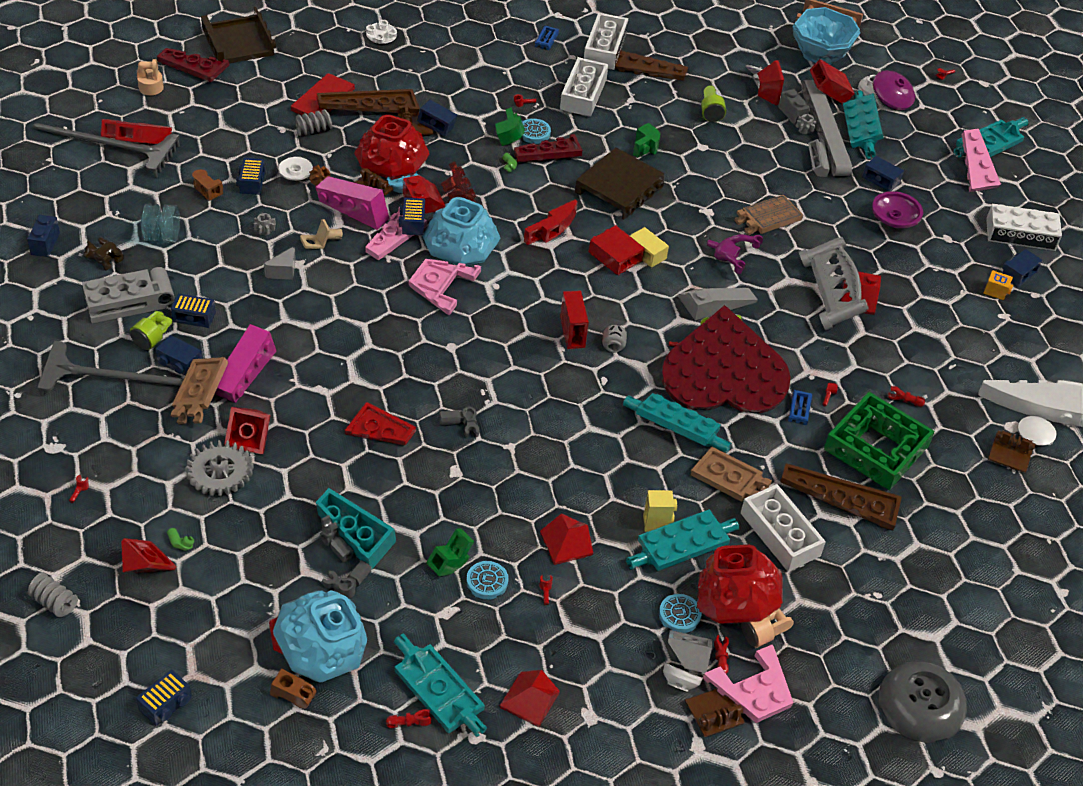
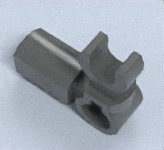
(467, 417)
(331, 537)
(347, 585)

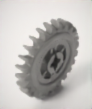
(218, 457)

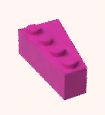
(354, 200)
(246, 362)

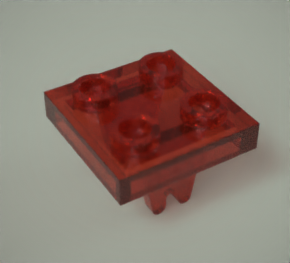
(459, 184)

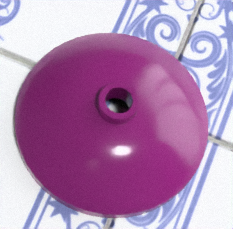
(894, 90)
(897, 209)

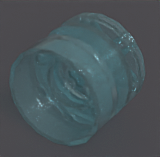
(157, 222)

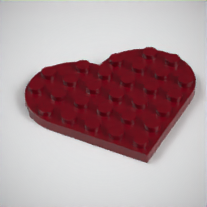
(725, 364)

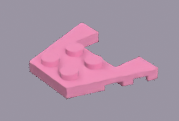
(435, 277)
(760, 694)

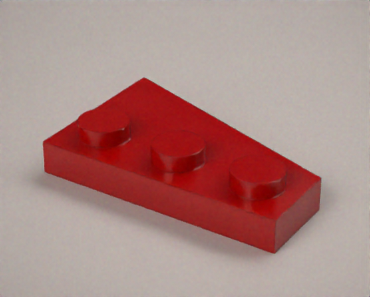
(380, 425)

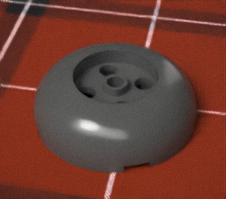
(913, 717)

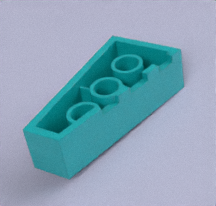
(359, 529)

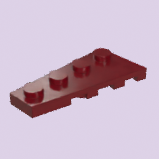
(193, 64)
(549, 150)

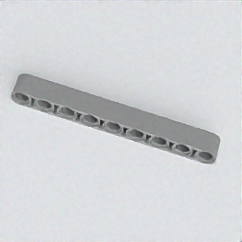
(827, 129)

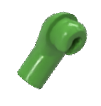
(511, 162)
(180, 543)

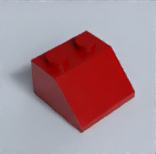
(421, 188)
(869, 290)

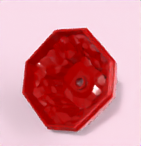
(392, 148)
(739, 585)

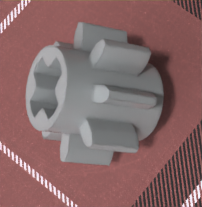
(806, 124)
(264, 224)

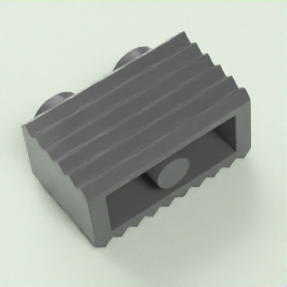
(793, 105)

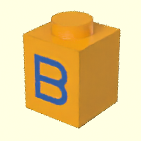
(998, 285)

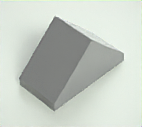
(281, 266)

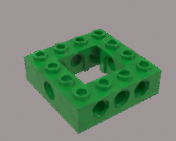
(876, 413)

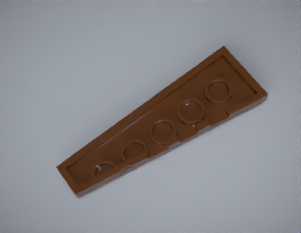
(649, 65)
(375, 100)
(857, 499)

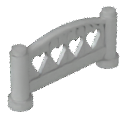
(835, 310)

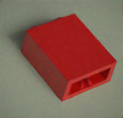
(831, 81)
(616, 250)
(574, 319)

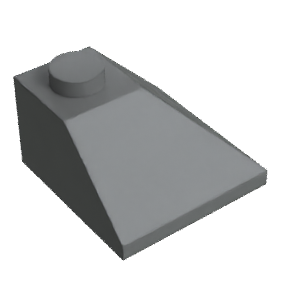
(691, 651)

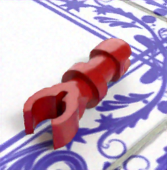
(906, 397)
(721, 654)
(418, 718)

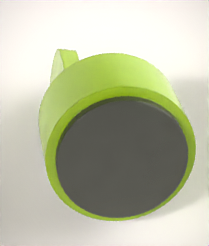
(713, 105)
(150, 330)

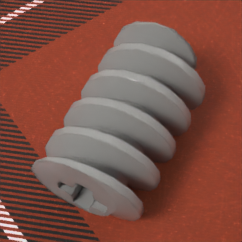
(312, 121)
(52, 595)

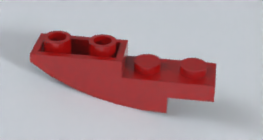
(134, 131)
(553, 226)

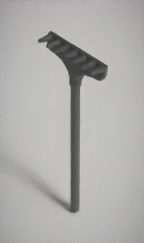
(155, 153)
(58, 366)

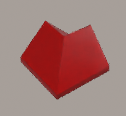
(771, 83)
(248, 429)
(567, 539)
(143, 557)
(531, 697)

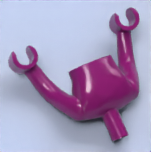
(728, 251)

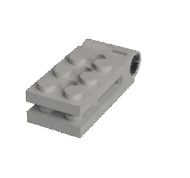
(127, 294)

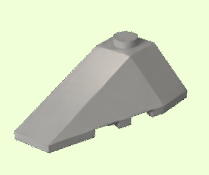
(706, 302)

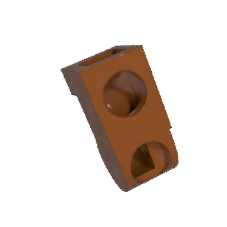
(206, 185)
(292, 689)

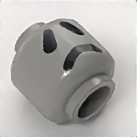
(614, 338)

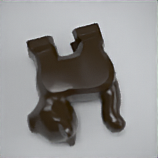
(104, 253)

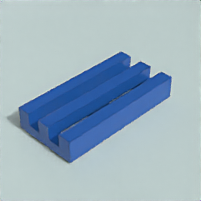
(544, 44)
(798, 417)

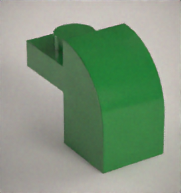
(511, 129)
(646, 140)
(452, 556)

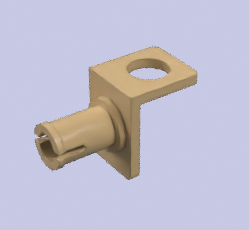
(321, 237)

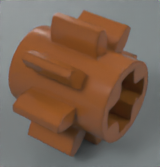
(318, 174)

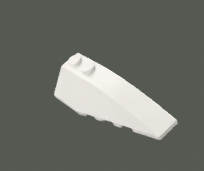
(1051, 401)

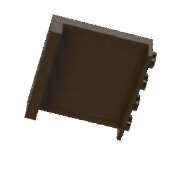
(239, 38)
(621, 181)

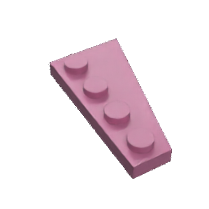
(980, 167)
(388, 238)

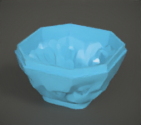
(825, 34)
(461, 233)
(321, 635)

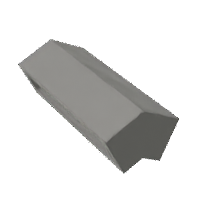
(819, 158)

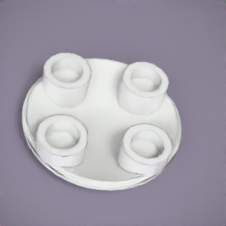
(381, 32)
(1038, 430)

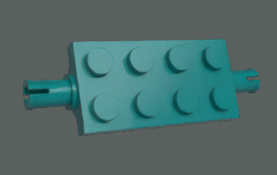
(863, 122)
(998, 136)
(679, 419)
(682, 540)
(439, 687)

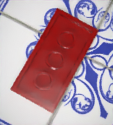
(329, 83)

